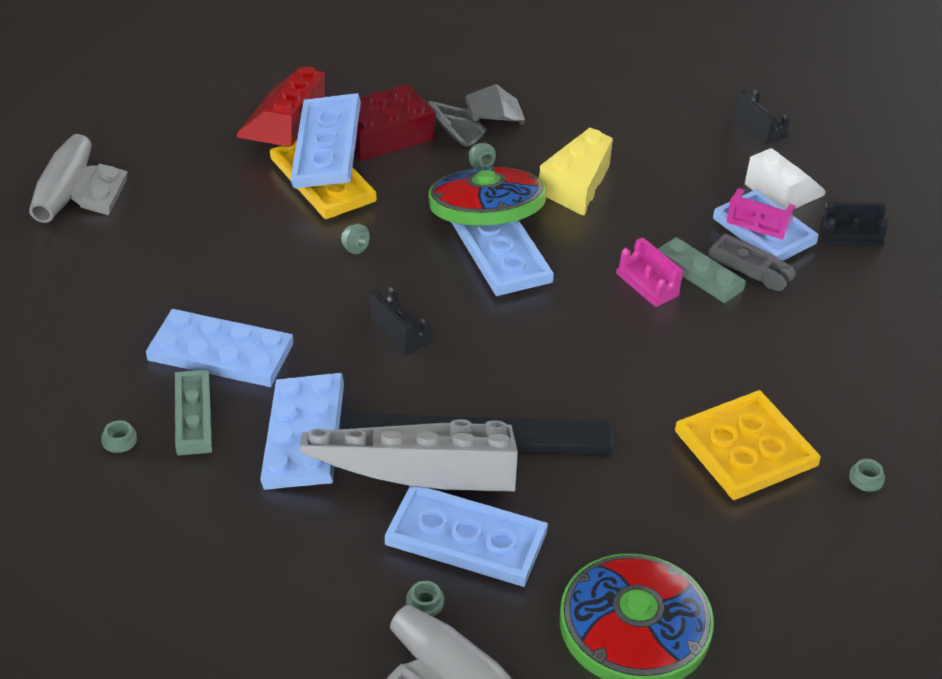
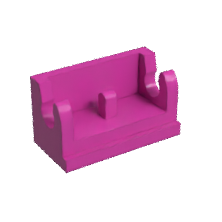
(759, 216)
(650, 273)

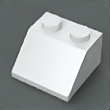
(781, 180)

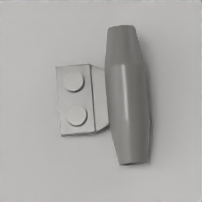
(70, 177)
(439, 650)

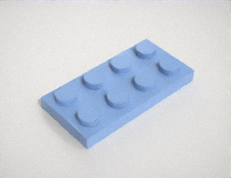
(326, 141)
(505, 256)
(221, 347)
(298, 408)
(467, 534)

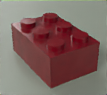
(392, 122)

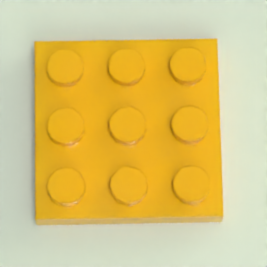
(747, 444)

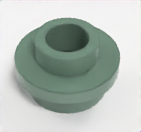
(478, 151)
(355, 238)
(118, 436)
(867, 475)
(426, 592)

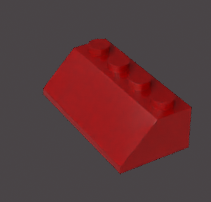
(280, 112)

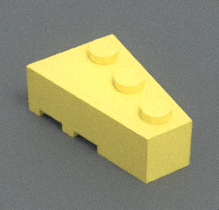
(577, 170)

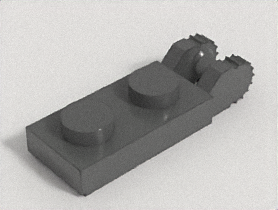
(752, 262)

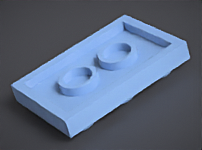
(796, 239)

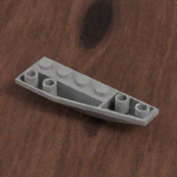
(423, 455)

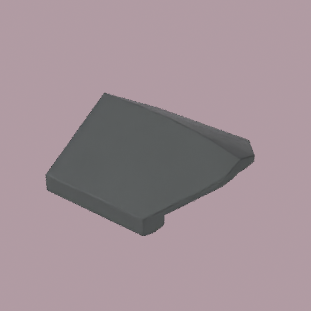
(494, 104)
(458, 123)

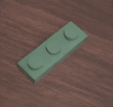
(703, 270)
(192, 412)

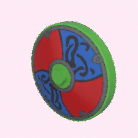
(487, 196)
(636, 618)

